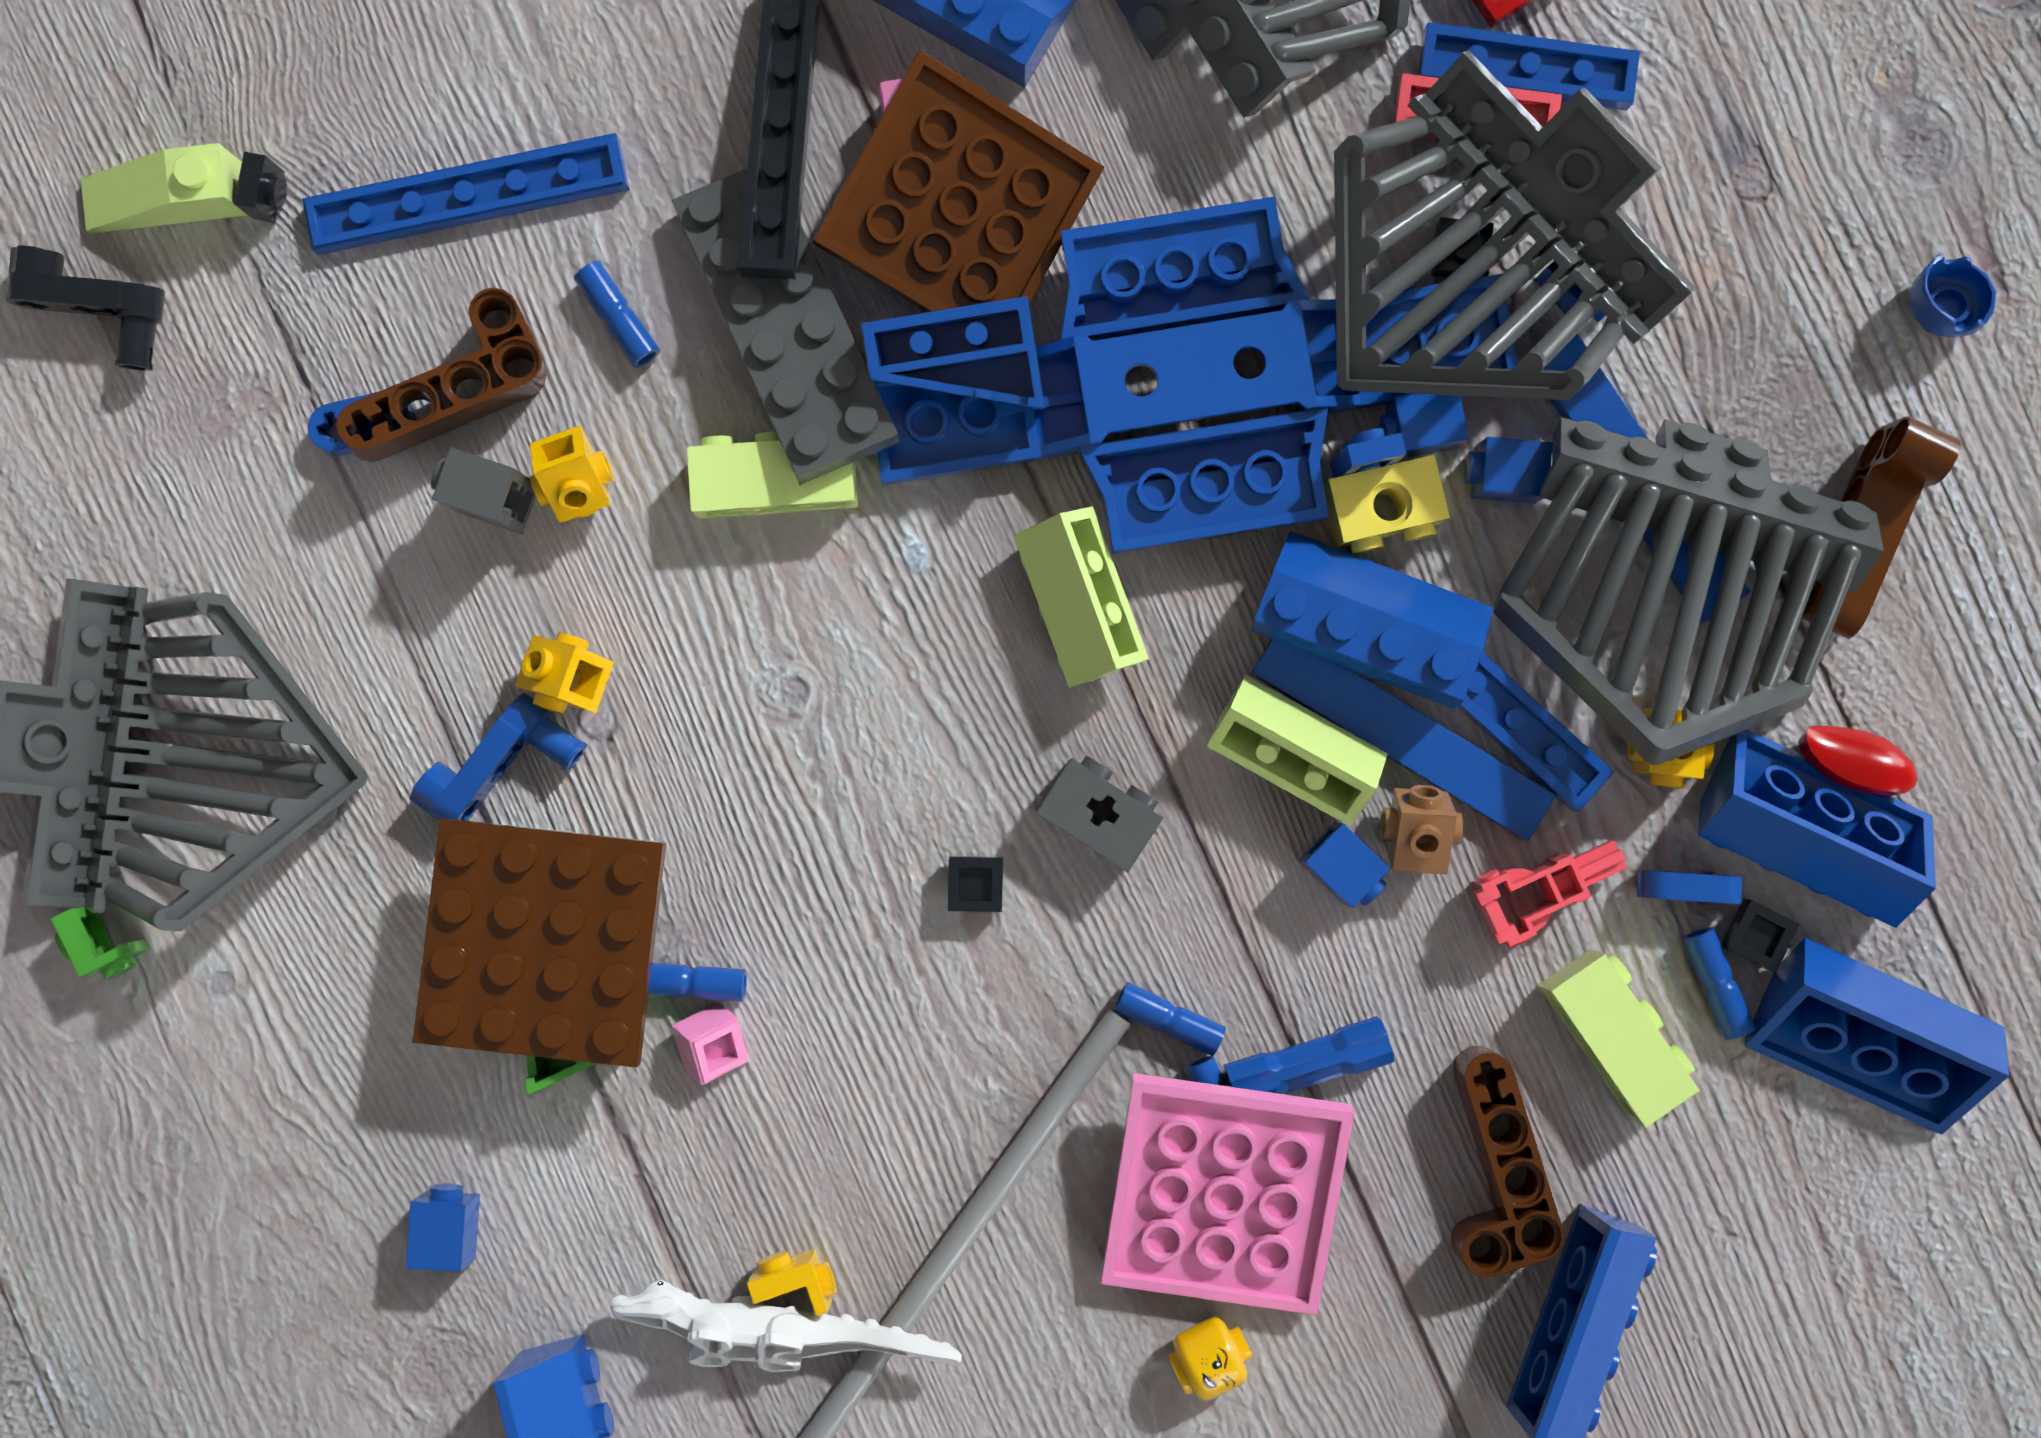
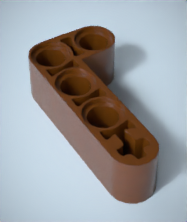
(440, 386)
(1889, 480)
(1497, 1158)

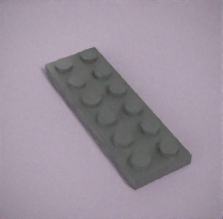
(789, 340)

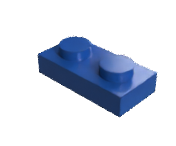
(1368, 451)

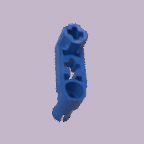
(460, 794)

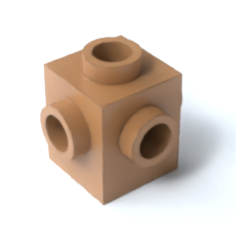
(1420, 829)

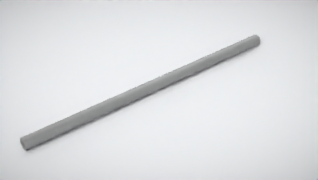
(972, 1220)

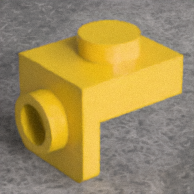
(783, 1274)

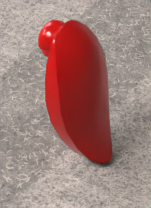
(1858, 760)

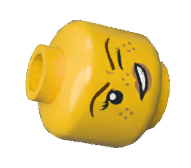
(1210, 1358)

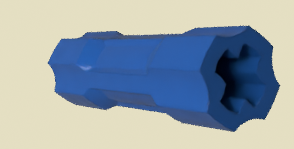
(1346, 1051)

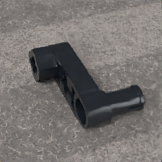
(39, 284)

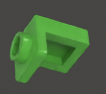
(88, 945)

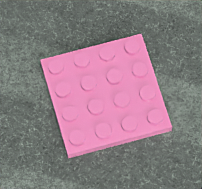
(1226, 1193)

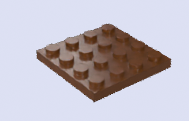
(956, 195)
(539, 942)

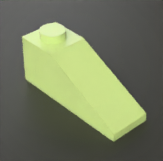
(163, 189)

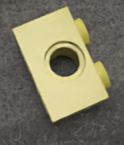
(1411, 484)

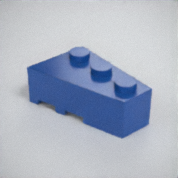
(960, 351)

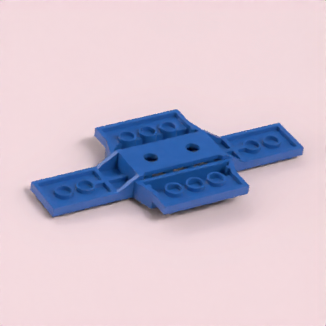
(1183, 302)

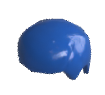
(1952, 297)

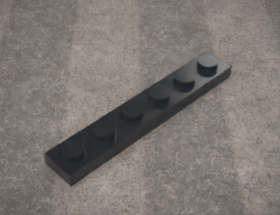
(779, 139)

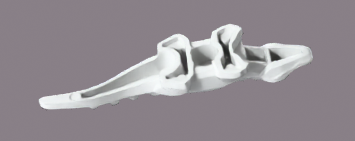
(766, 1334)

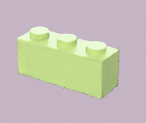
(759, 480)
(1080, 596)
(1298, 750)
(1620, 1036)

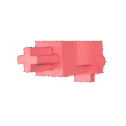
(1562, 880)

